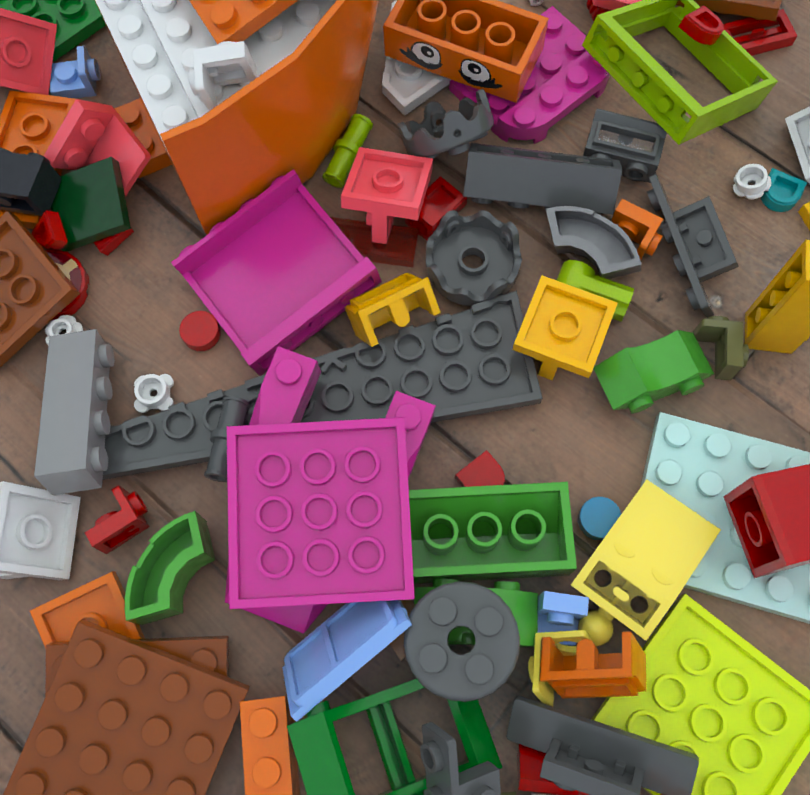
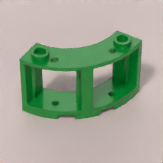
(323, 762)

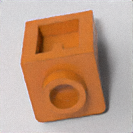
(639, 226)

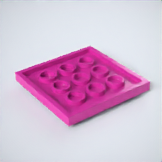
(318, 513)

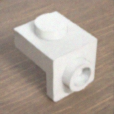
(220, 65)

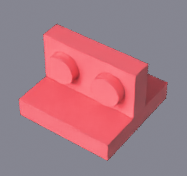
(26, 52)
(386, 188)

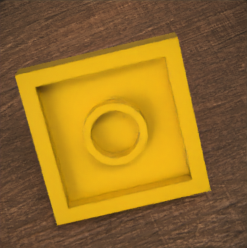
(564, 328)

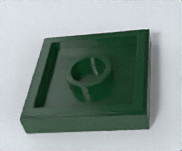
(92, 203)

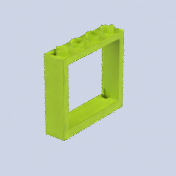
(654, 89)

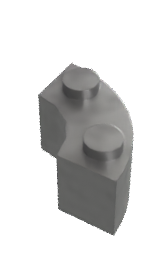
(593, 237)

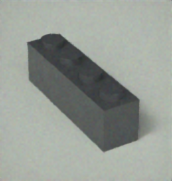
(541, 178)

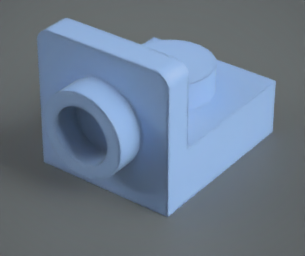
(75, 77)
(560, 612)

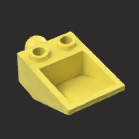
(649, 556)

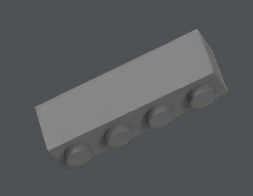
(74, 413)

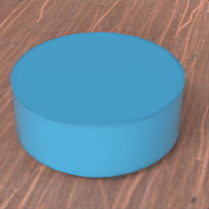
(598, 517)

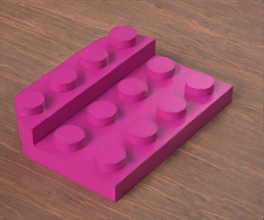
(558, 84)

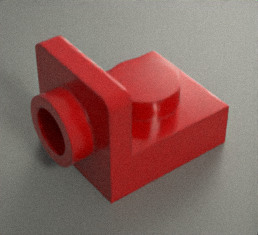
(119, 527)

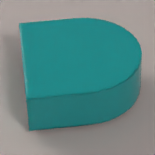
(784, 191)

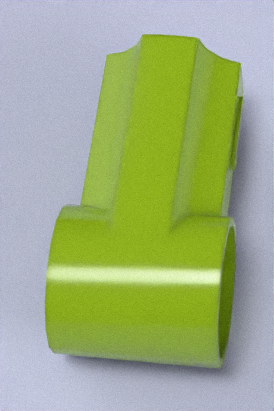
(583, 277)

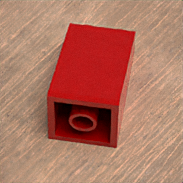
(773, 519)

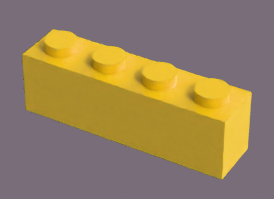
(782, 311)

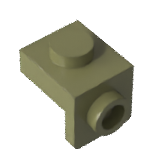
(730, 351)

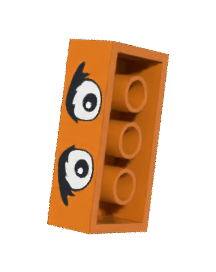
(468, 41)

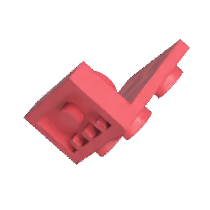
(93, 134)

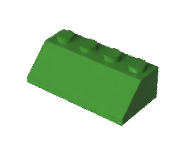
(492, 532)

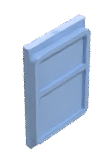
(339, 650)

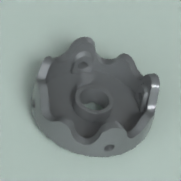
(454, 131)
(473, 235)
(495, 647)

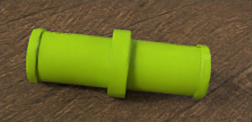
(346, 150)

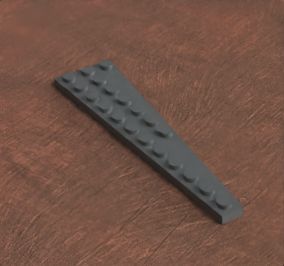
(454, 363)

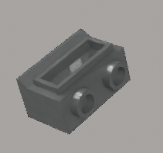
(626, 139)

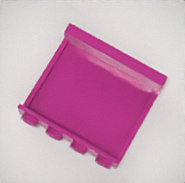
(276, 271)

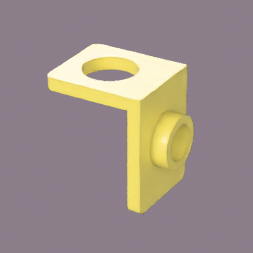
(543, 690)

